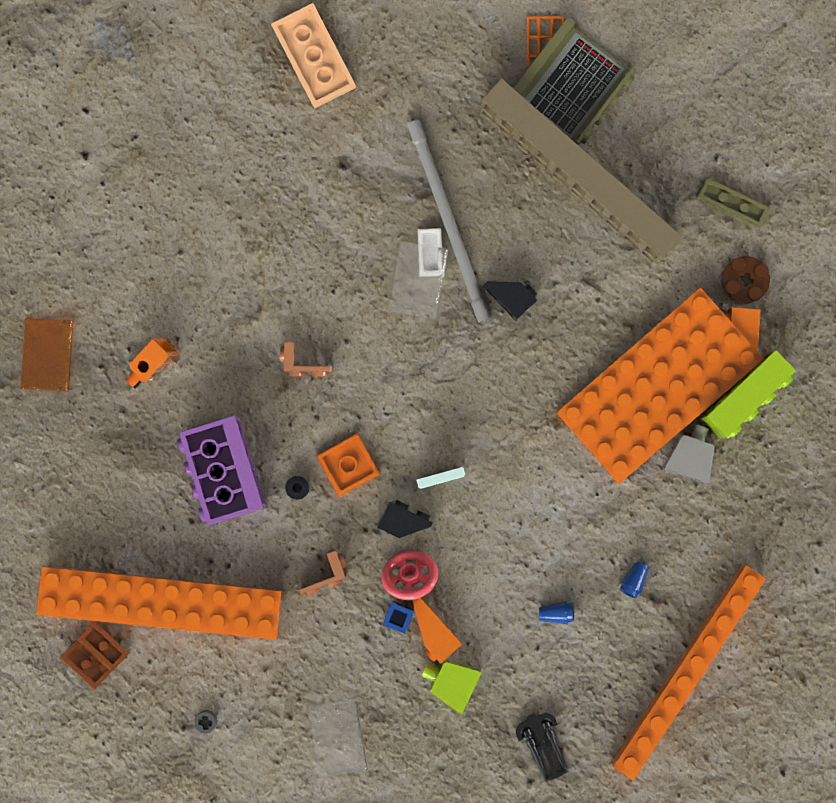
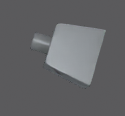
(692, 456)

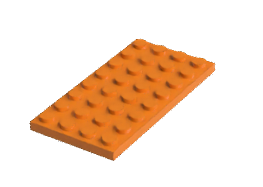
(659, 385)

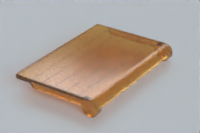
(47, 354)

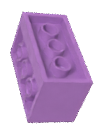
(232, 457)

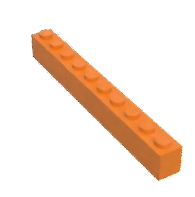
(687, 671)

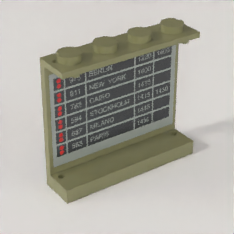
(574, 82)

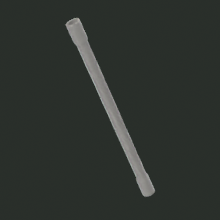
(420, 141)

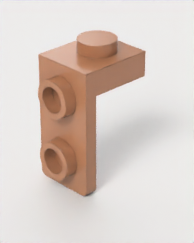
(287, 356)
(337, 564)

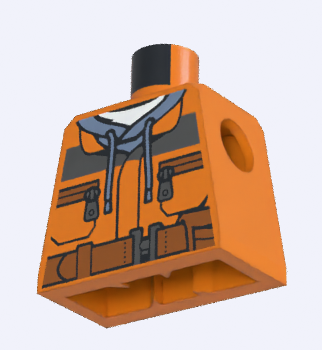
(158, 355)

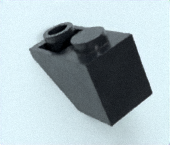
(401, 522)

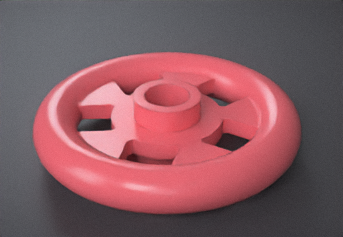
(399, 561)

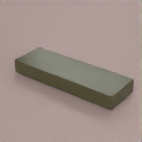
(733, 203)

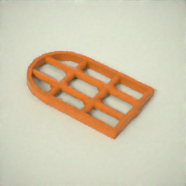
(539, 34)

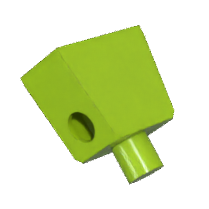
(452, 683)

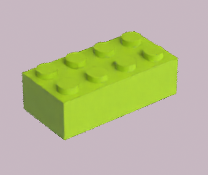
(747, 395)

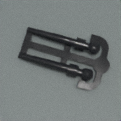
(533, 721)

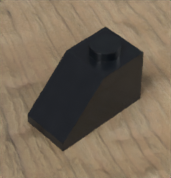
(512, 296)

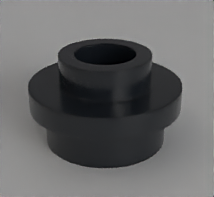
(289, 487)

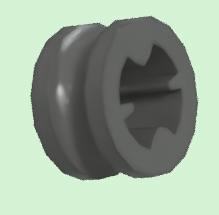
(200, 726)

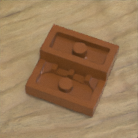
(93, 655)

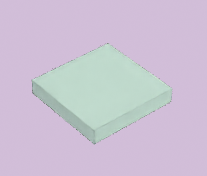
(440, 478)

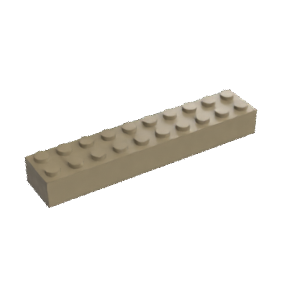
(579, 172)

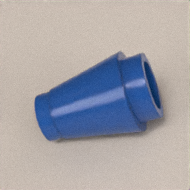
(634, 580)
(557, 613)

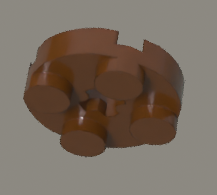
(734, 286)

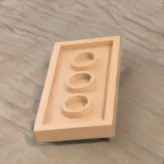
(313, 55)

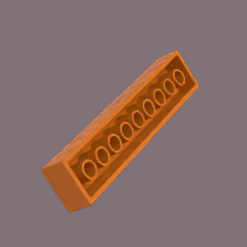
(159, 602)

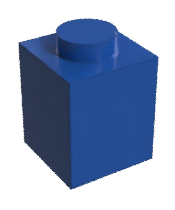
(398, 617)

